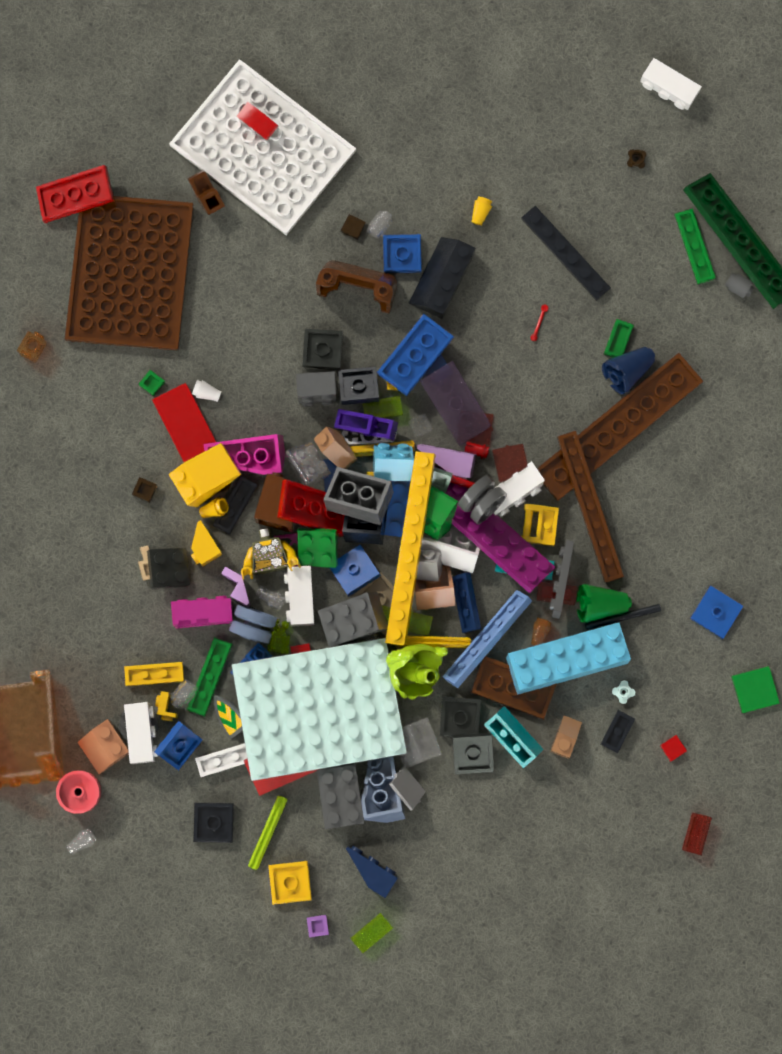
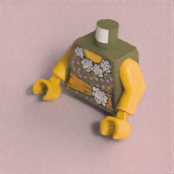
(268, 556)

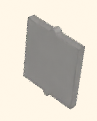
(407, 788)

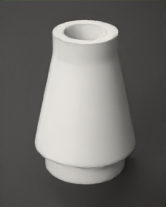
(206, 391)

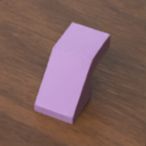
(239, 593)

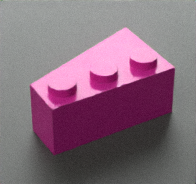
(201, 612)

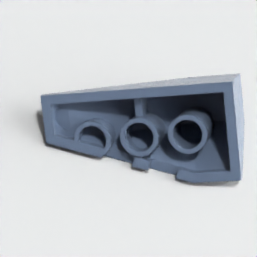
(379, 799)

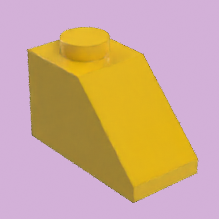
(203, 546)

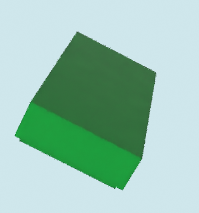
(618, 338)

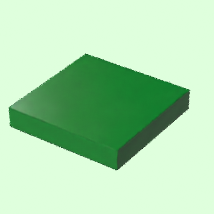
(755, 689)

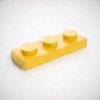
(154, 674)

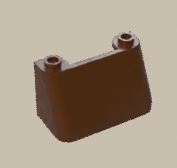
(382, 284)

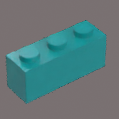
(513, 737)

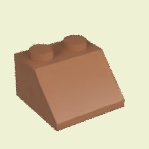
(435, 593)
(104, 746)

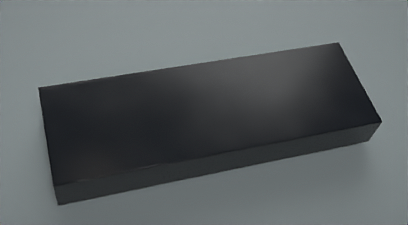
(236, 502)

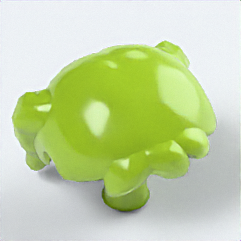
(415, 669)

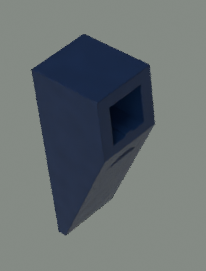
(375, 877)

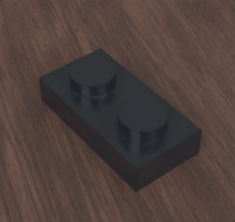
(617, 731)

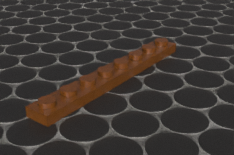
(590, 506)

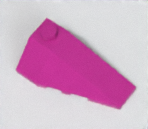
(256, 454)

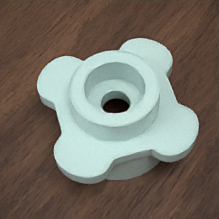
(618, 692)

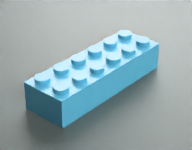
(568, 658)

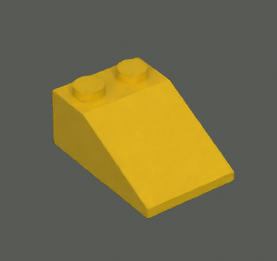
(204, 475)

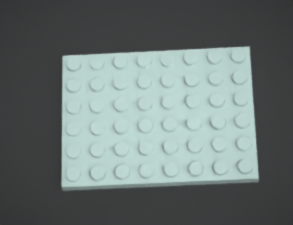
(318, 709)

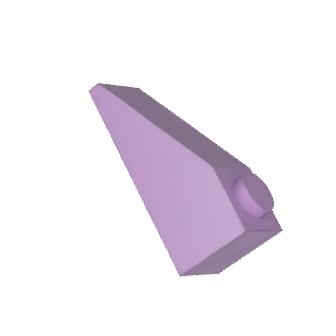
(453, 461)

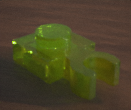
(279, 641)

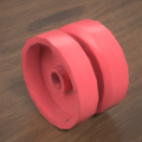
(67, 795)

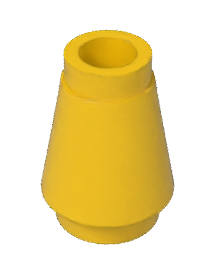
(481, 209)
(215, 508)

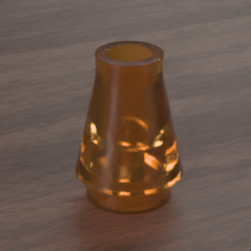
(540, 631)

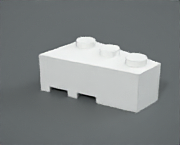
(520, 486)

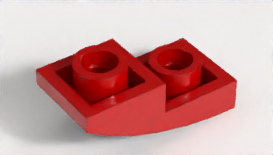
(257, 121)

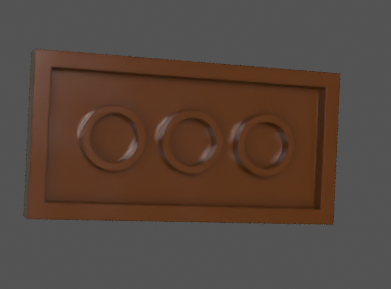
(496, 684)

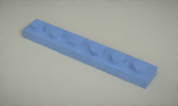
(487, 639)

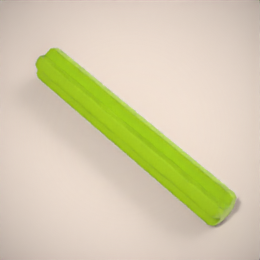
(267, 832)

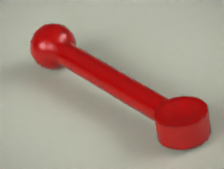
(544, 308)

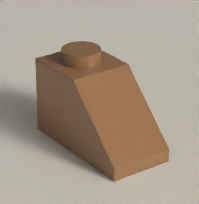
(335, 447)
(566, 737)

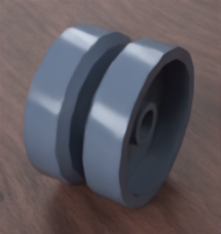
(253, 623)

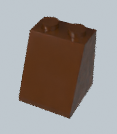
(268, 504)

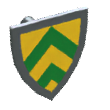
(228, 716)

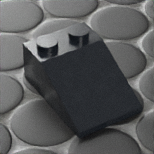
(362, 531)

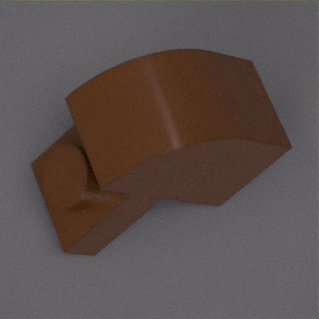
(205, 192)

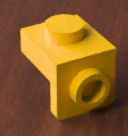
(162, 703)

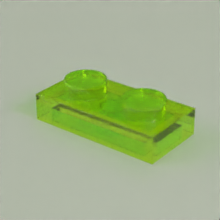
(384, 408)
(371, 933)

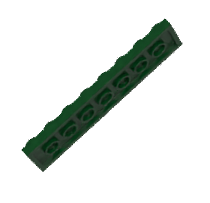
(738, 237)

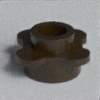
(640, 154)

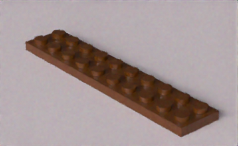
(624, 421)

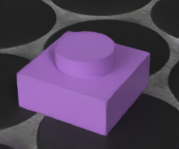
(317, 926)

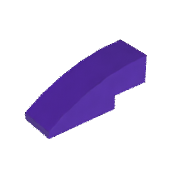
(366, 424)

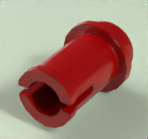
(479, 450)

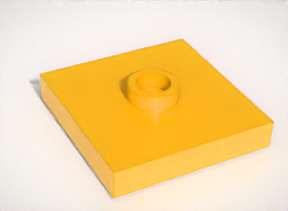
(290, 882)

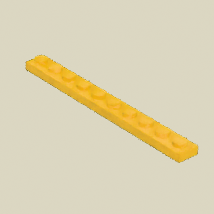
(410, 548)

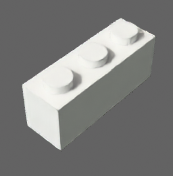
(670, 84)
(299, 596)
(140, 732)

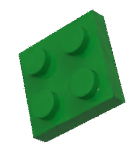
(317, 547)

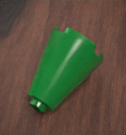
(600, 602)

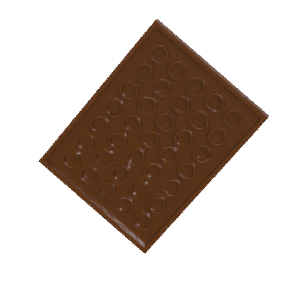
(130, 273)

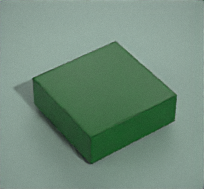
(151, 382)

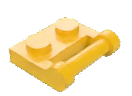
(545, 526)

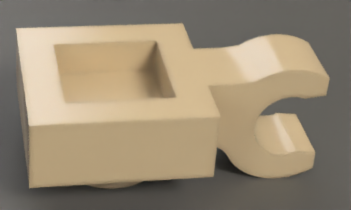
(143, 565)

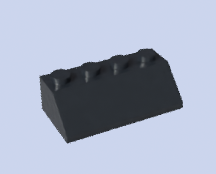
(442, 276)

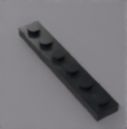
(565, 253)

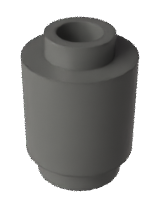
(739, 285)

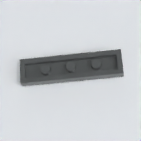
(560, 585)

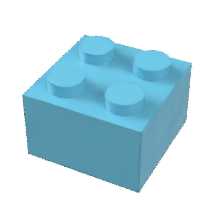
(393, 462)

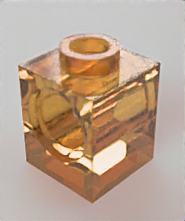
(33, 354)

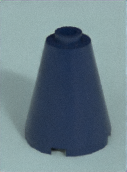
(628, 368)

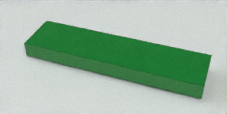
(695, 246)
(210, 676)

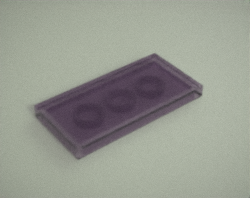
(455, 403)

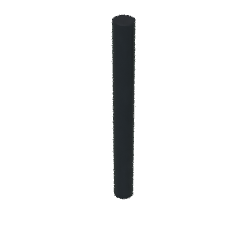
(623, 616)

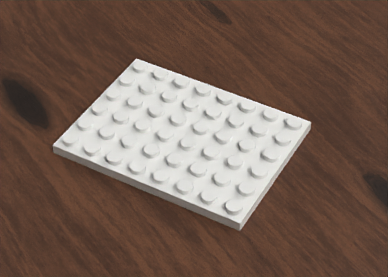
(273, 175)

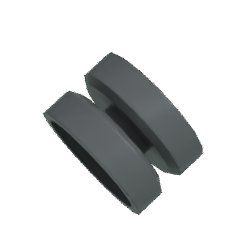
(482, 499)

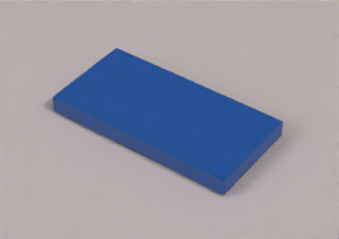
(415, 355)

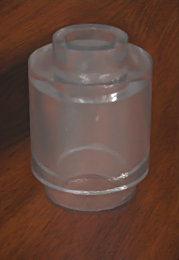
(380, 224)
(183, 694)

